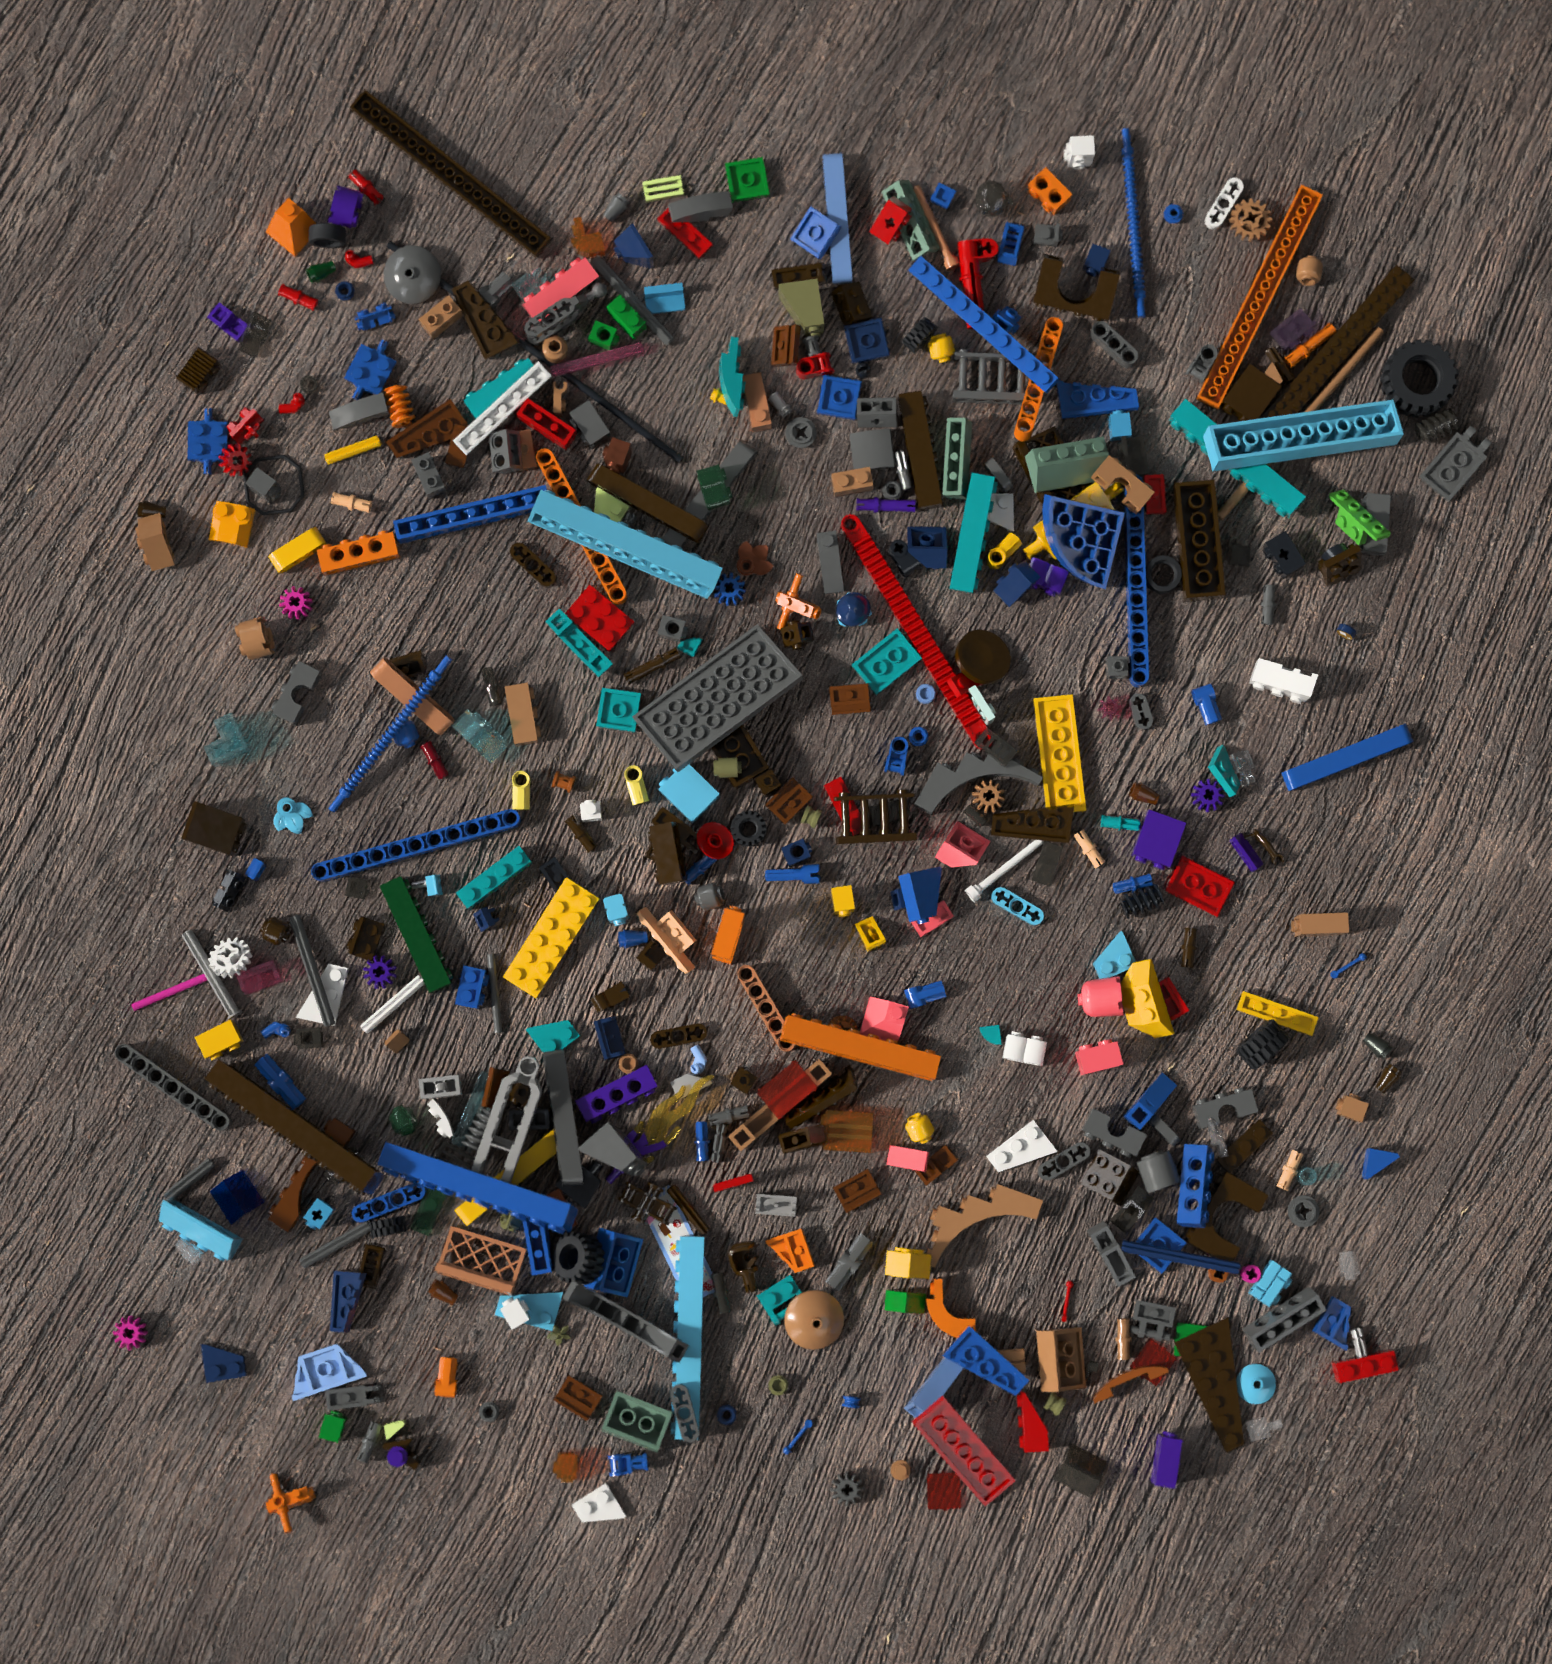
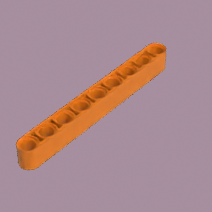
(606, 567)

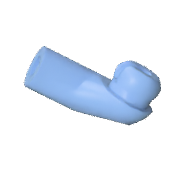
(699, 1061)

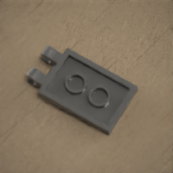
(1454, 464)

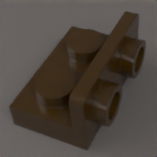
(365, 938)

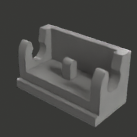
(776, 1205)

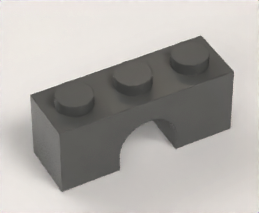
(301, 677)
(1241, 1101)
(1096, 1127)

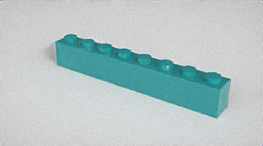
(1258, 478)

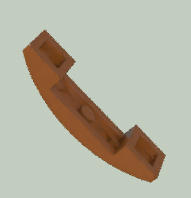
(1152, 1370)

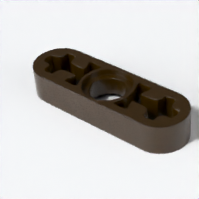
(546, 571)
(665, 1043)

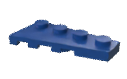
(1088, 400)

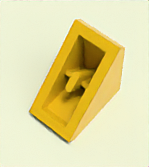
(870, 933)

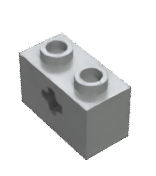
(440, 1087)

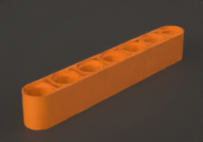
(1033, 403)

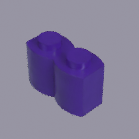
(1051, 576)

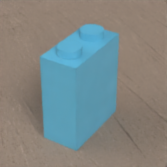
(688, 792)

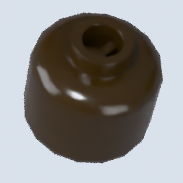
(275, 931)

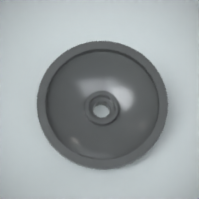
(424, 277)

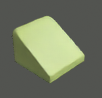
(392, 1427)

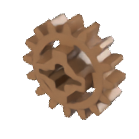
(1257, 216)

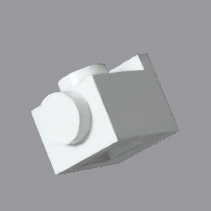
(591, 811)

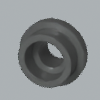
(892, 484)
(482, 1411)

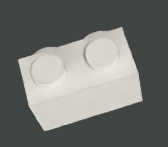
(1079, 151)

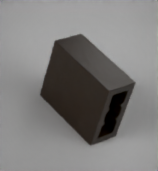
(1250, 395)

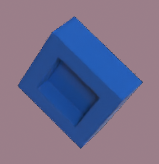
(943, 196)

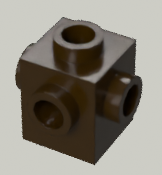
(797, 634)

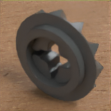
(800, 423)
(1310, 1217)

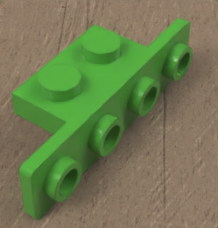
(1356, 519)

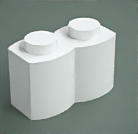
(1024, 1049)

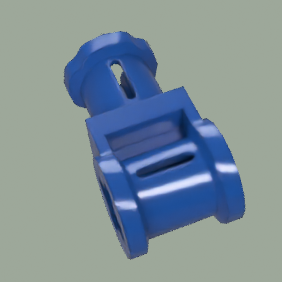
(626, 1463)

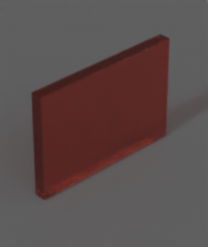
(787, 1089)

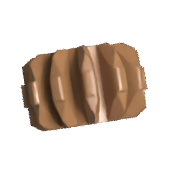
(993, 801)

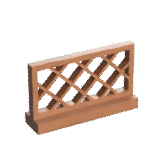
(474, 1277)

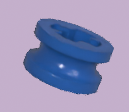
(851, 1402)

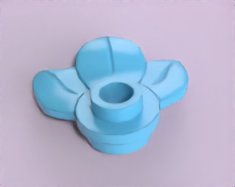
(292, 818)

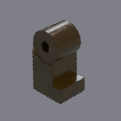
(610, 997)

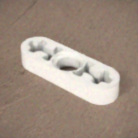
(1225, 211)

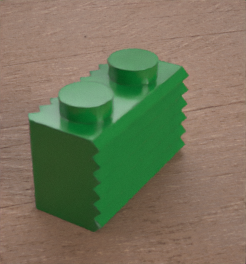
(626, 317)

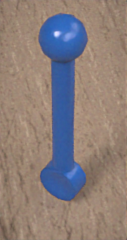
(1334, 974)
(808, 1423)

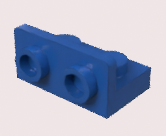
(471, 987)

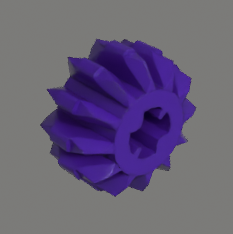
(1214, 799)
(376, 966)

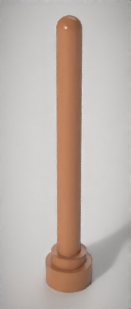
(950, 261)

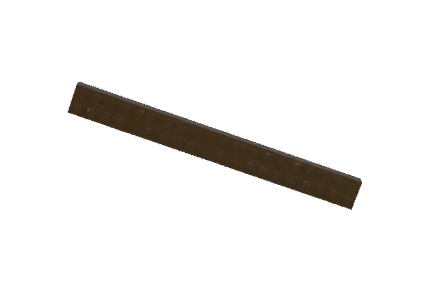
(450, 174)
(1342, 343)

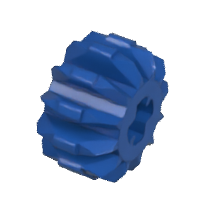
(721, 590)

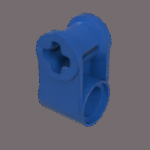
(896, 757)

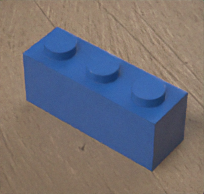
(538, 1248)

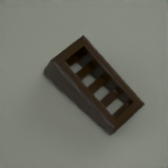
(375, 1249)

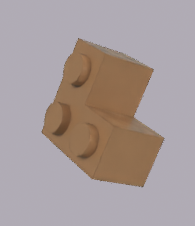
(154, 542)

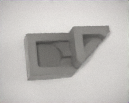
(687, 1080)

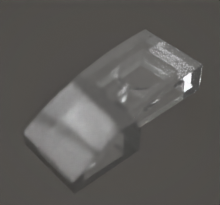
(1216, 1137)

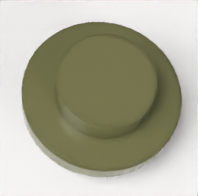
(778, 1385)

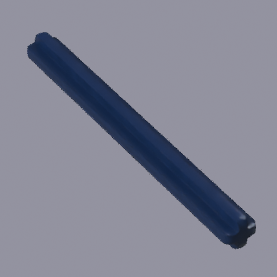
(1180, 1257)

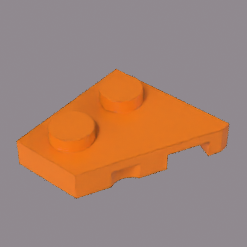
(793, 1250)

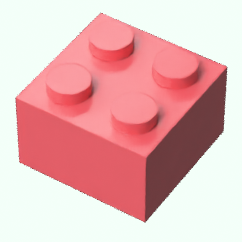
(1098, 1058)

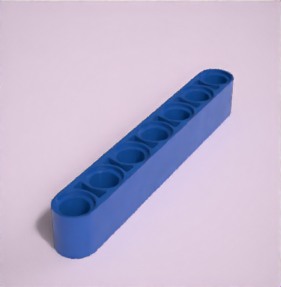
(1347, 757)

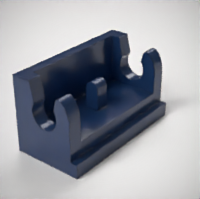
(609, 1038)

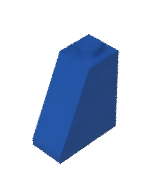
(921, 893)

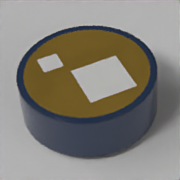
(1346, 631)

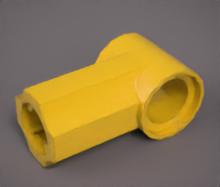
(1004, 550)

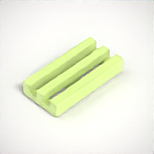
(663, 188)

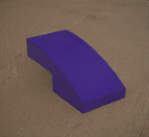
(227, 321)

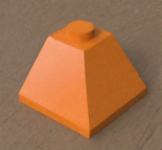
(290, 227)

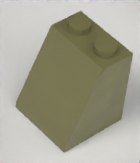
(804, 305)

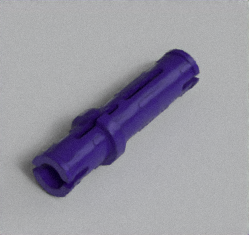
(885, 505)

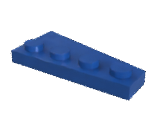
(982, 1359)

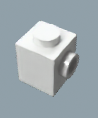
(515, 1312)

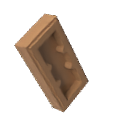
(527, 450)

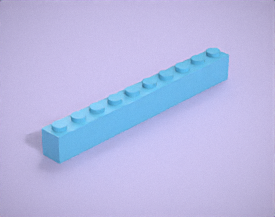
(689, 1327)

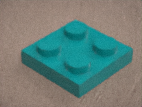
(617, 709)

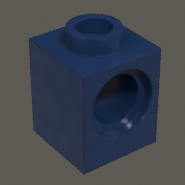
(1095, 260)
(790, 858)

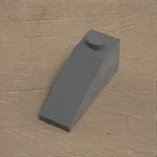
(830, 562)

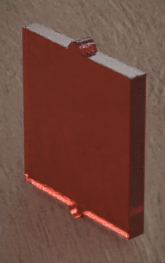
(1153, 1355)
(943, 1491)

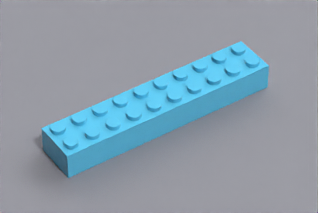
(1302, 435)
(625, 544)

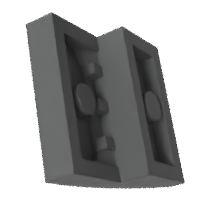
(872, 449)

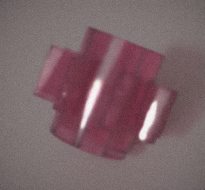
(1115, 707)

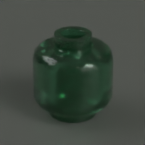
(403, 1120)

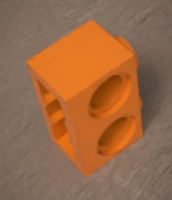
(1054, 188)

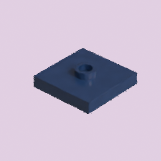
(866, 341)

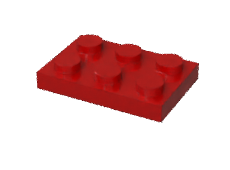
(599, 618)

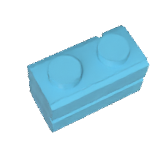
(616, 909)
(1271, 1283)

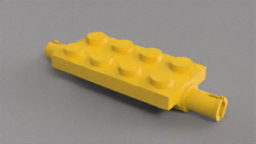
(1091, 495)

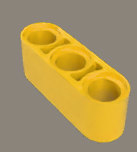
(297, 550)

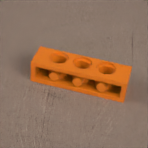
(388, 552)

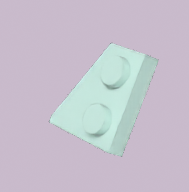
(985, 710)

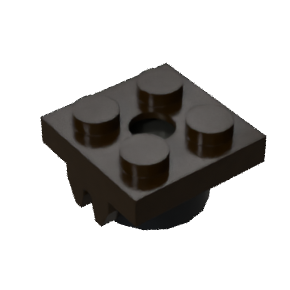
(1340, 562)

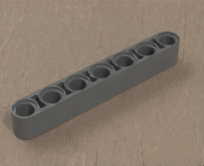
(733, 465)
(163, 1085)
(562, 1118)

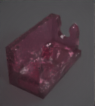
(259, 977)

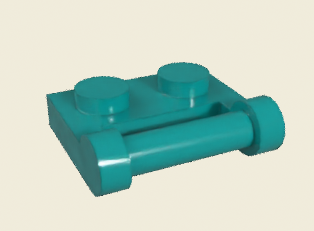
(776, 1296)

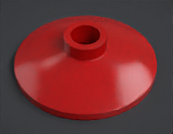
(719, 835)

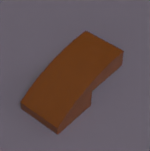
(455, 455)
(937, 1164)

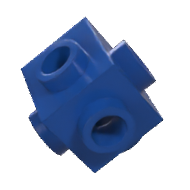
(1007, 319)

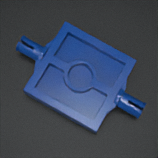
(370, 370)
(207, 440)

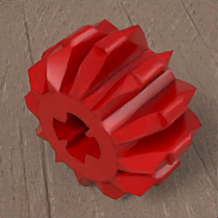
(235, 451)

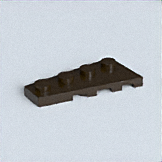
(485, 324)
(1036, 824)
(822, 1098)

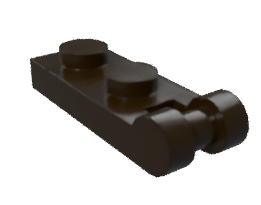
(798, 273)

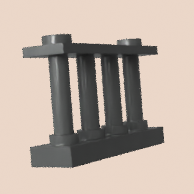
(982, 395)

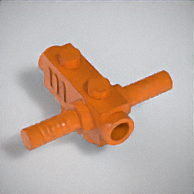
(791, 602)
(283, 1501)

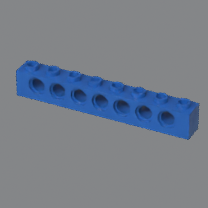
(466, 515)

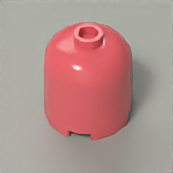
(1102, 997)

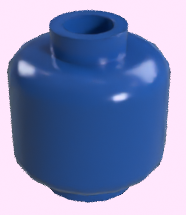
(407, 735)

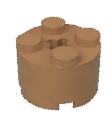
(255, 638)

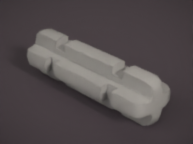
(1359, 1342)

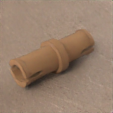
(1123, 1339)

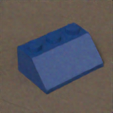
(620, 1262)

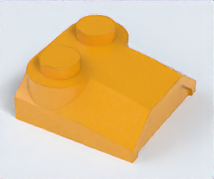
(231, 523)

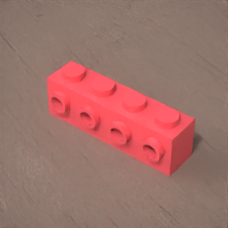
(564, 286)

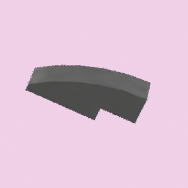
(701, 207)
(359, 411)
(1111, 1253)

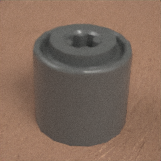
(1158, 1170)

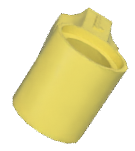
(636, 787)
(521, 793)

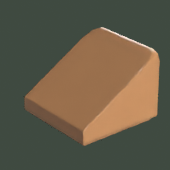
(1272, 373)
(397, 1041)

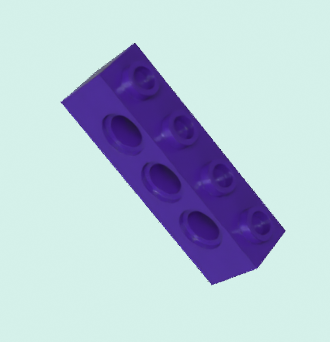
(586, 1103)

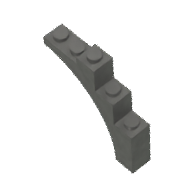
(945, 780)
(626, 1320)

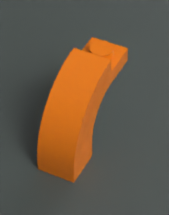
(949, 1324)

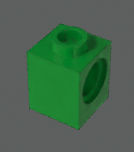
(600, 328)
(333, 1426)

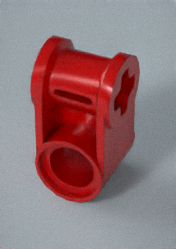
(816, 366)

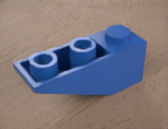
(1150, 1101)

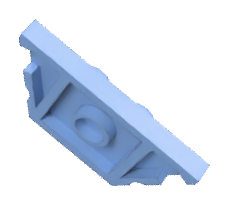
(324, 1371)

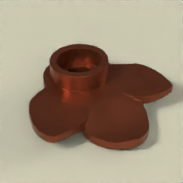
(755, 557)

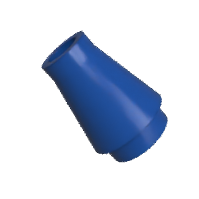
(631, 938)

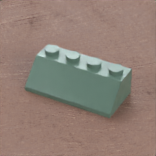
(1065, 464)

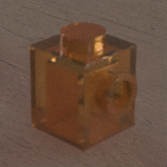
(566, 1467)

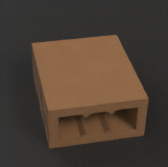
(1320, 924)

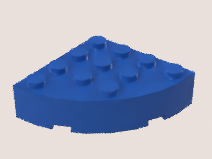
(1082, 537)

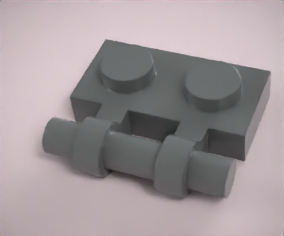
(1152, 1313)

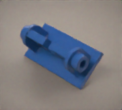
(367, 317)

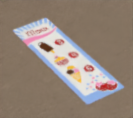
(667, 1236)

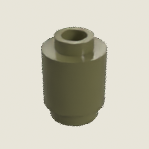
(727, 767)

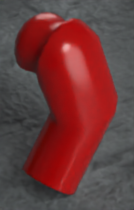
(356, 261)

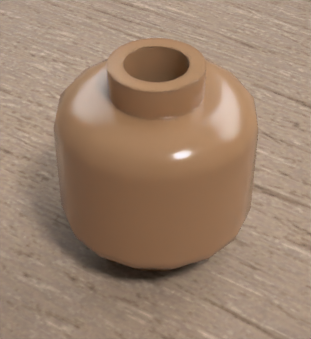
(1309, 270)
(558, 343)

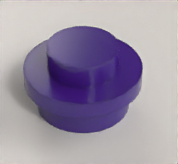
(397, 1456)

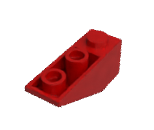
(1034, 1433)

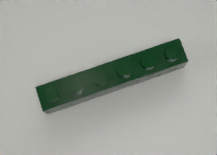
(416, 935)

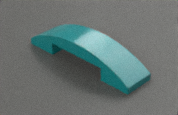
(578, 643)

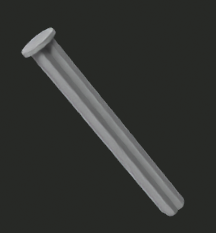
(214, 980)

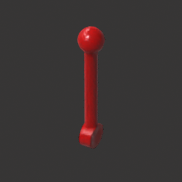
(1069, 1284)

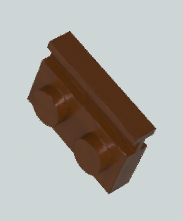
(785, 345)
(850, 698)
(788, 801)
(857, 1190)
(578, 1397)

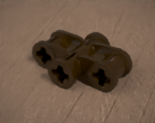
(653, 1207)

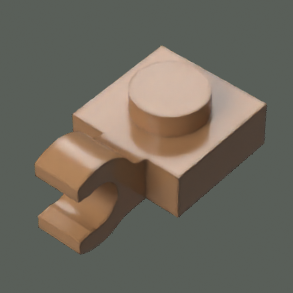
(558, 404)

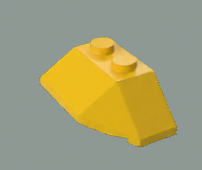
(1144, 1000)

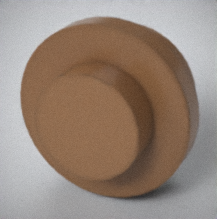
(628, 1063)
(900, 1470)

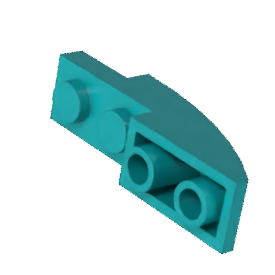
(730, 378)

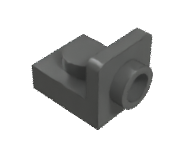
(1047, 235)

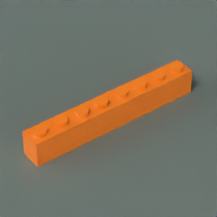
(860, 1048)

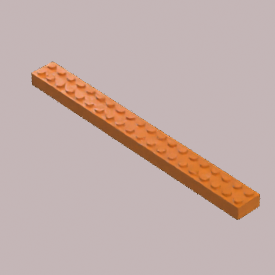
(1259, 297)

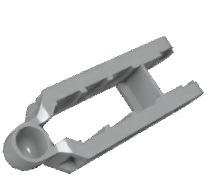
(525, 1074)

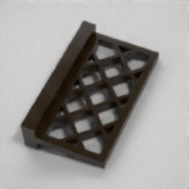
(1021, 450)

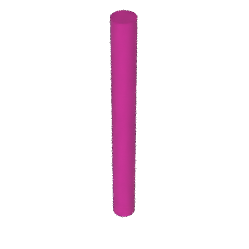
(169, 992)

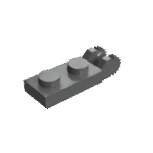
(351, 1397)

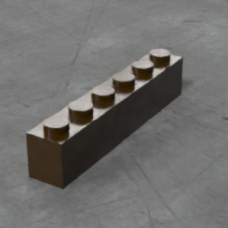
(920, 451)

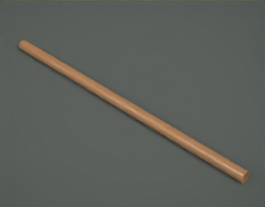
(1315, 405)

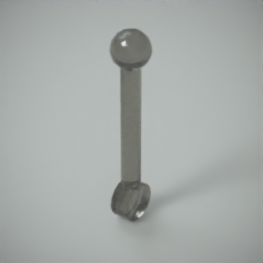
(468, 1261)

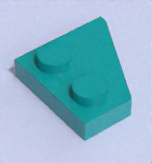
(1223, 771)
(553, 1035)

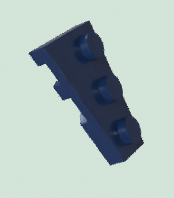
(345, 1297)

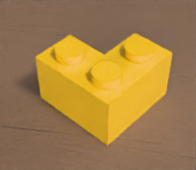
(908, 1263)

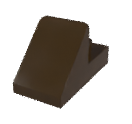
(412, 1460)

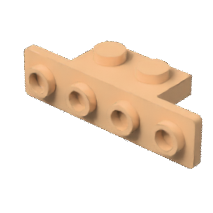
(671, 935)

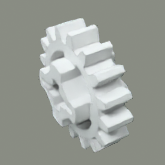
(230, 957)

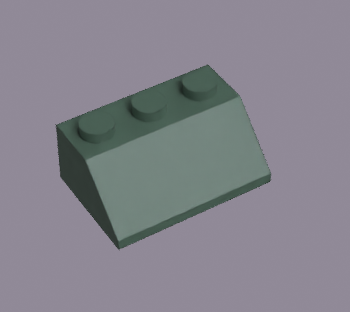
(636, 1421)

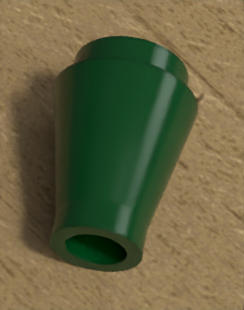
(318, 272)

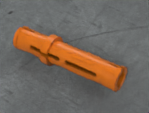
(1303, 350)

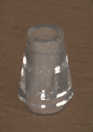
(189, 1251)

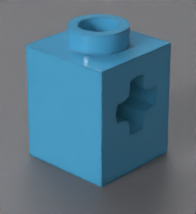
(1119, 425)
(319, 1205)

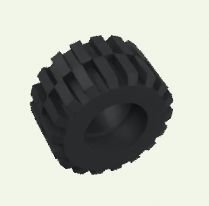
(1262, 1044)
(578, 1258)

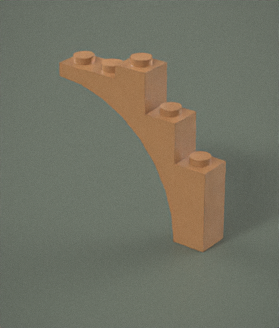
(1003, 1202)

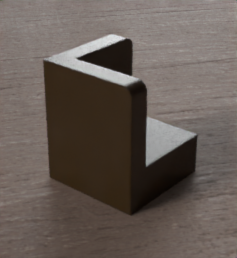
(651, 955)

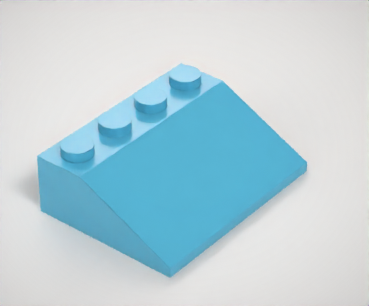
(199, 1229)

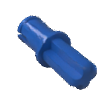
(698, 868)
(1132, 884)
(702, 1141)

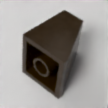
(214, 829)

